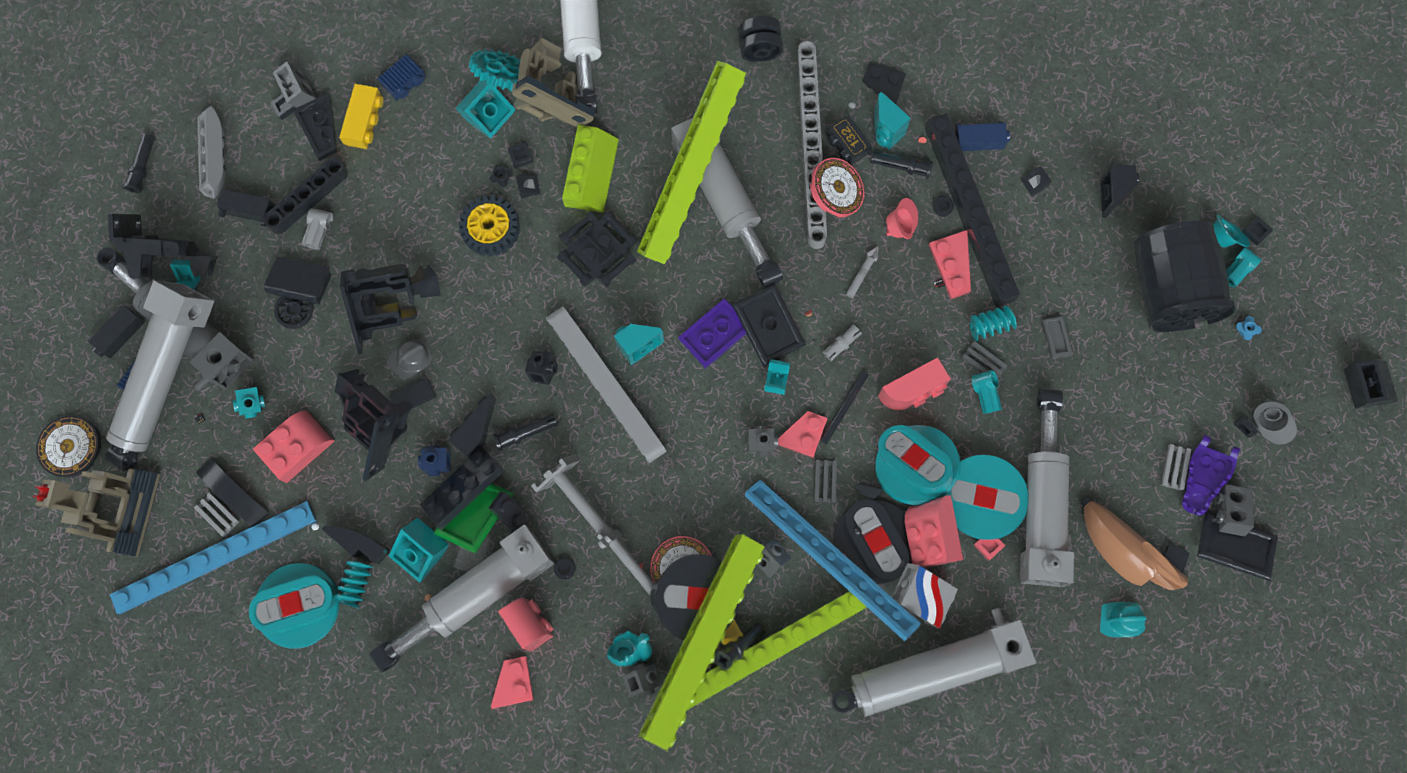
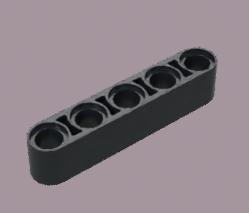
(309, 186)

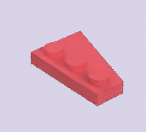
(953, 263)

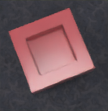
(989, 548)

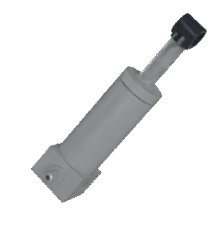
(732, 206)
(1046, 552)
(517, 560)

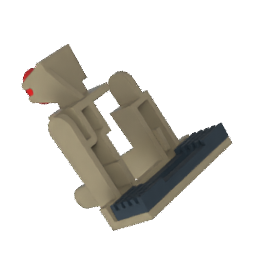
(532, 92)
(136, 496)

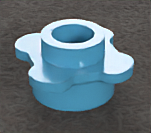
(1243, 331)

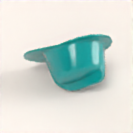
(1228, 233)
(1122, 619)

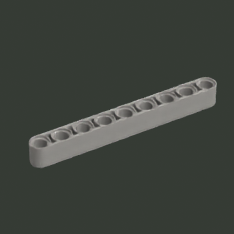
(606, 385)

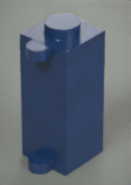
(982, 136)

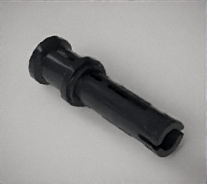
(911, 165)
(137, 172)
(515, 435)
(735, 649)

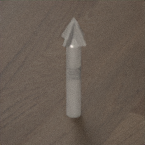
(871, 256)

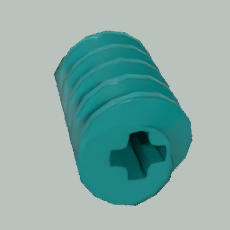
(992, 321)
(353, 583)

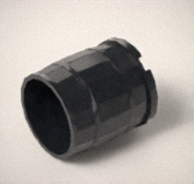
(1183, 276)

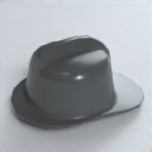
(409, 359)
(1275, 422)

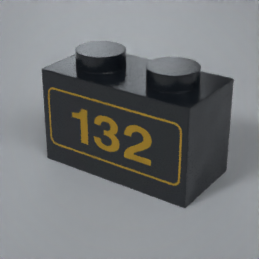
(848, 140)

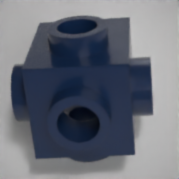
(435, 460)

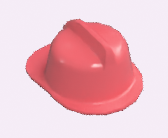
(902, 220)

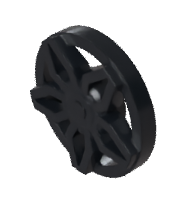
(293, 311)

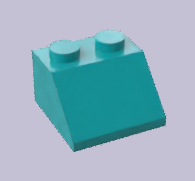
(485, 108)
(890, 122)
(638, 341)
(418, 549)

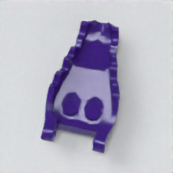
(1207, 475)

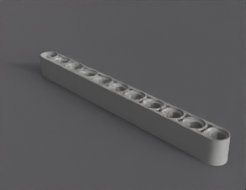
(810, 116)

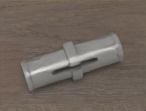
(842, 342)

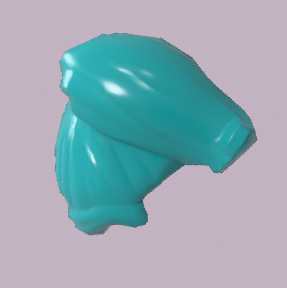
(629, 649)

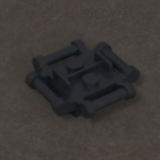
(597, 249)

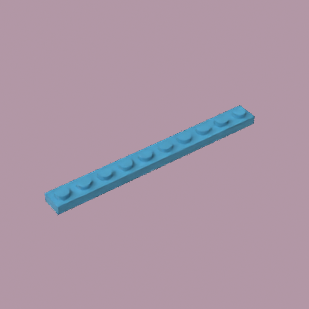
(212, 558)
(833, 560)

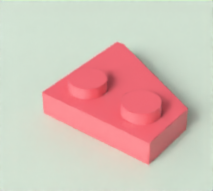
(804, 434)
(513, 684)

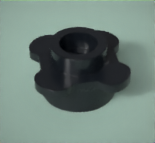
(501, 170)

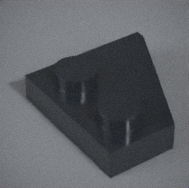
(884, 80)

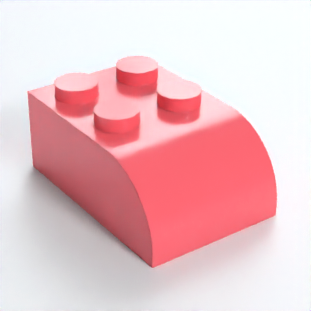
(915, 386)
(293, 445)
(933, 533)
(526, 623)

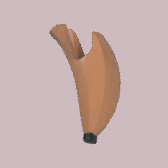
(1128, 551)

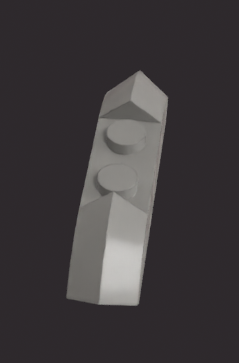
(210, 146)

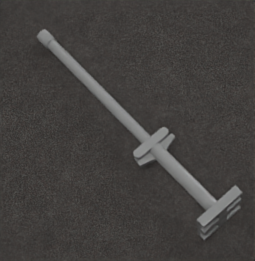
(606, 534)

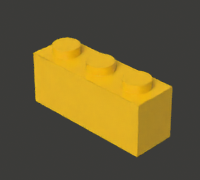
(361, 116)

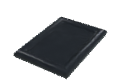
(768, 324)
(1248, 554)

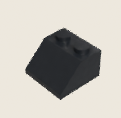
(1116, 186)

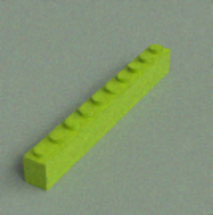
(691, 162)
(701, 642)
(779, 645)

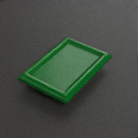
(474, 521)

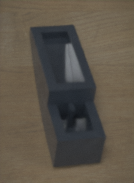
(357, 543)

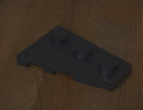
(318, 125)

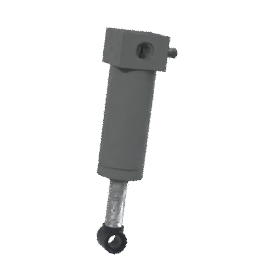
(209, 350)

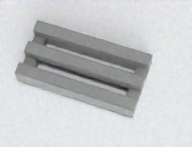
(1179, 450)
(204, 502)

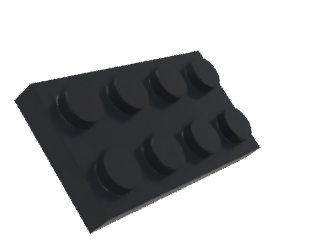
(461, 488)

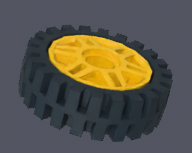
(481, 214)

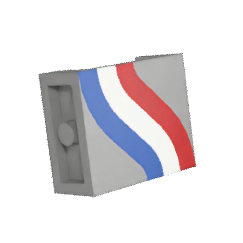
(924, 594)

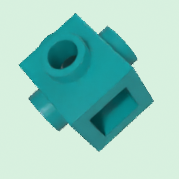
(242, 396)

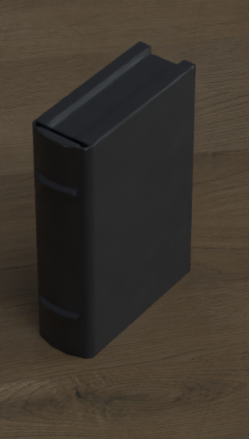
(297, 280)

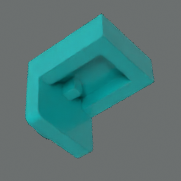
(184, 274)
(777, 377)

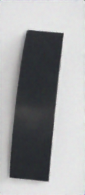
(231, 493)

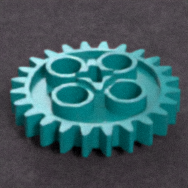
(495, 68)

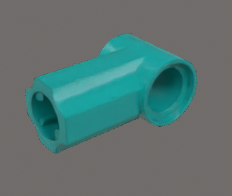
(1242, 265)
(986, 386)

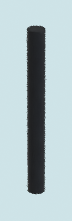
(844, 407)

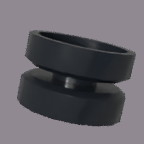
(760, 39)

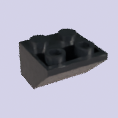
(1370, 383)

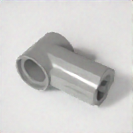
(318, 223)

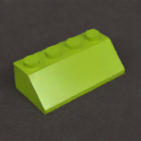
(590, 169)

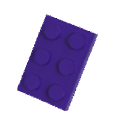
(713, 334)

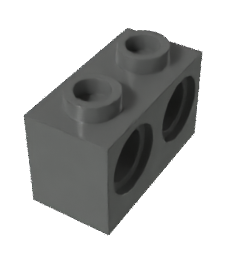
(293, 84)
(1235, 510)

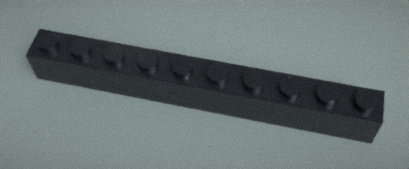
(971, 210)

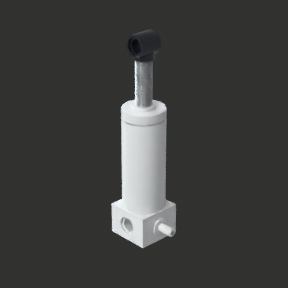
(582, 44)

